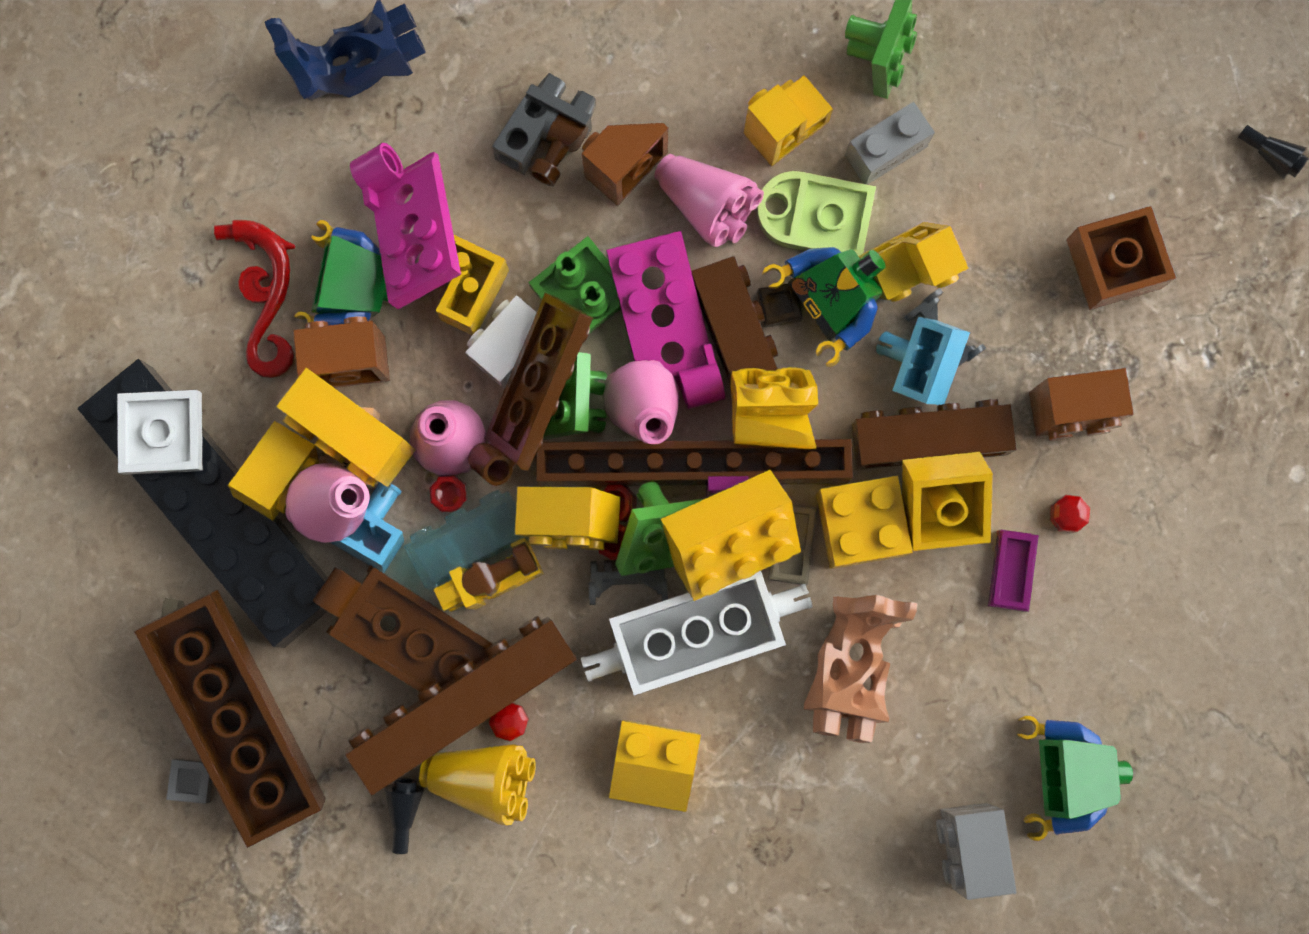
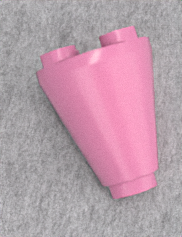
(709, 197)
(642, 400)
(449, 450)
(326, 502)

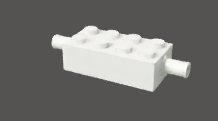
(692, 637)

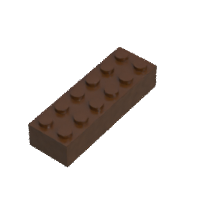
(231, 718)

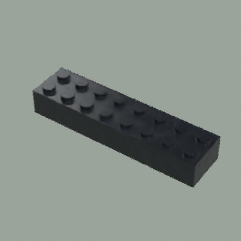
(243, 548)

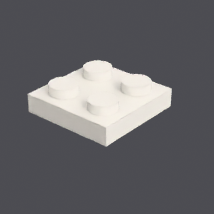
(159, 432)

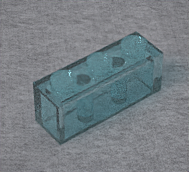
(464, 539)

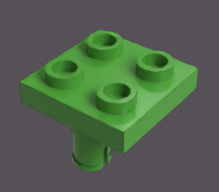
(883, 44)
(582, 280)
(573, 409)
(644, 541)

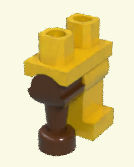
(487, 581)

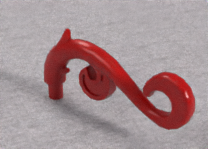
(273, 295)

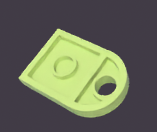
(818, 212)

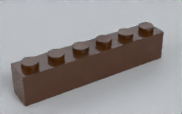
(459, 704)

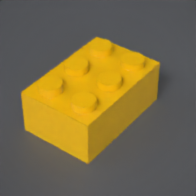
(344, 430)
(732, 535)

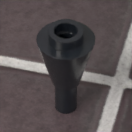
(1281, 155)
(403, 802)

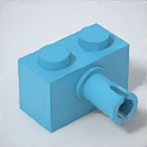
(926, 359)
(375, 540)

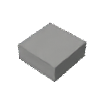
(189, 782)

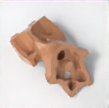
(840, 681)

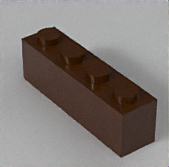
(733, 317)
(918, 434)

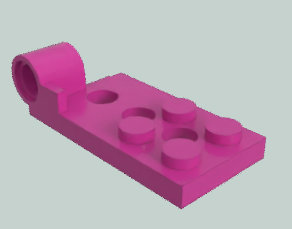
(384, 191)
(697, 369)

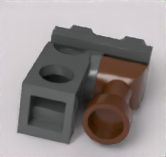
(546, 118)

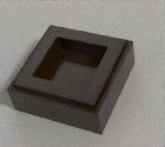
(779, 305)

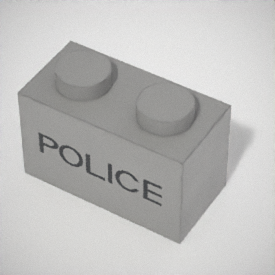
(889, 143)

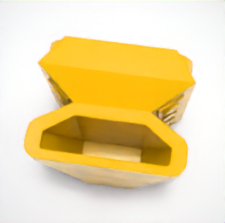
(773, 407)

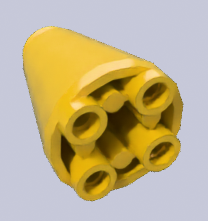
(482, 780)

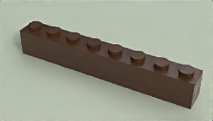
(689, 462)

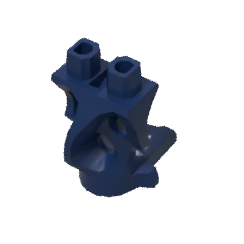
(370, 45)

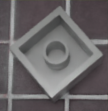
(976, 851)

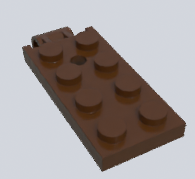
(532, 391)
(421, 645)

